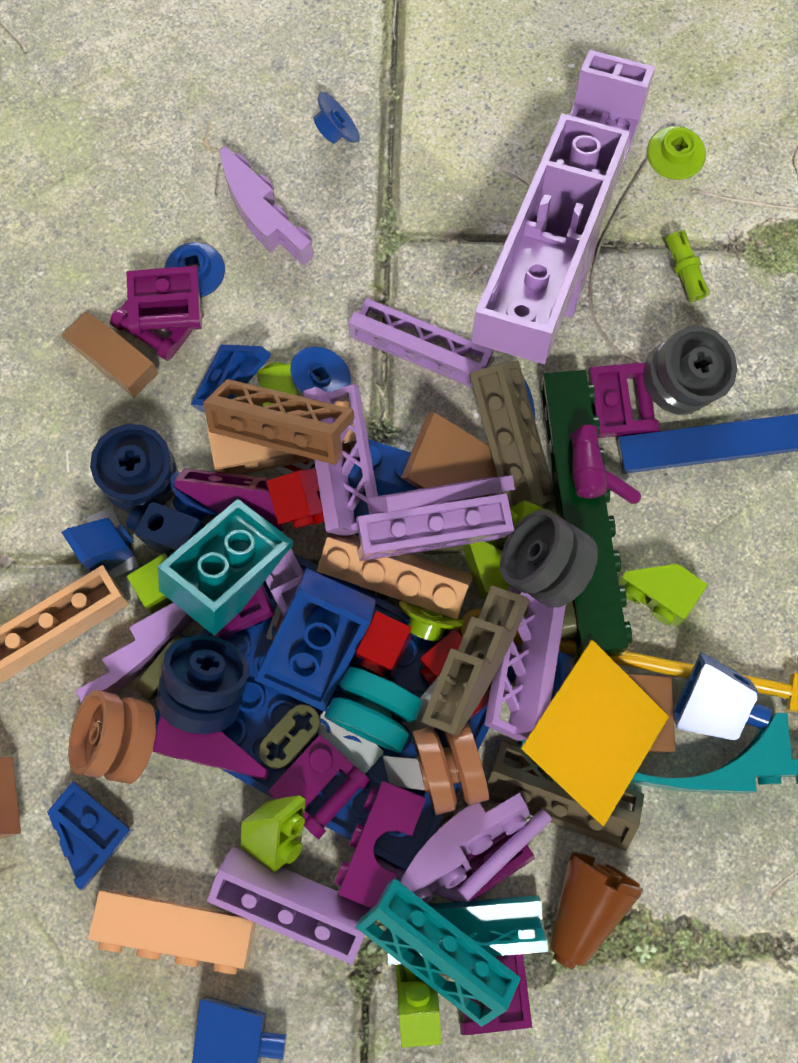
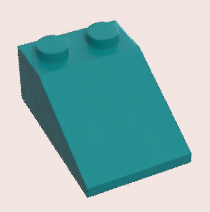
(222, 566)

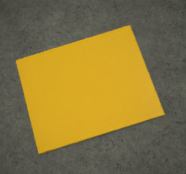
(595, 733)

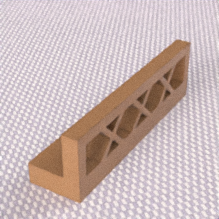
(272, 425)

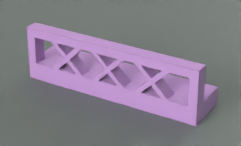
(417, 349)
(333, 479)
(441, 494)
(434, 527)
(534, 671)

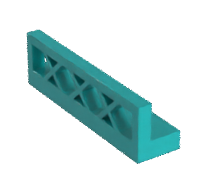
(497, 925)
(443, 951)

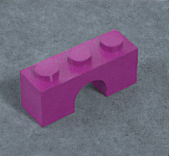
(390, 810)

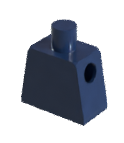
(163, 527)

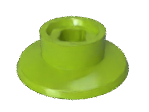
(673, 163)
(428, 623)

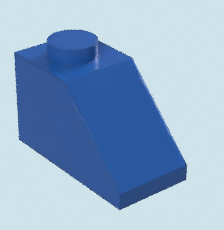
(99, 544)

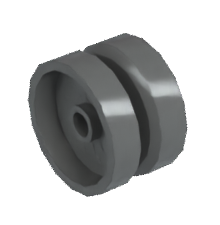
(690, 370)
(548, 558)

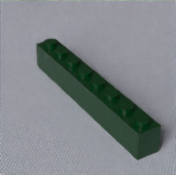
(598, 609)

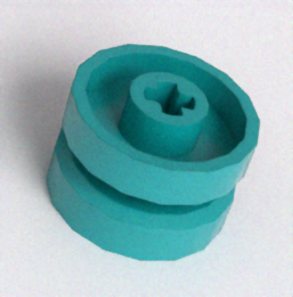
(377, 703)

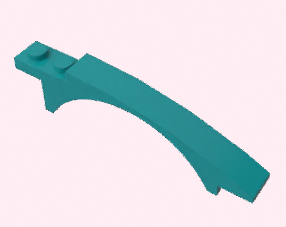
(764, 758)

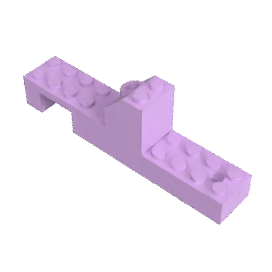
(563, 211)

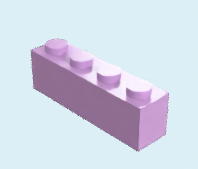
(289, 905)

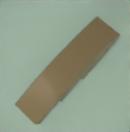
(476, 662)

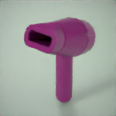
(589, 471)

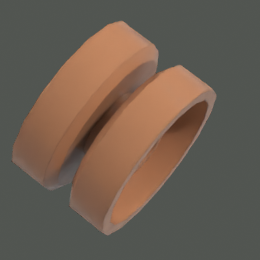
(112, 737)
(448, 766)

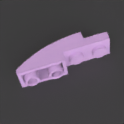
(257, 208)
(471, 830)

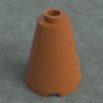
(589, 908)

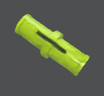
(687, 266)

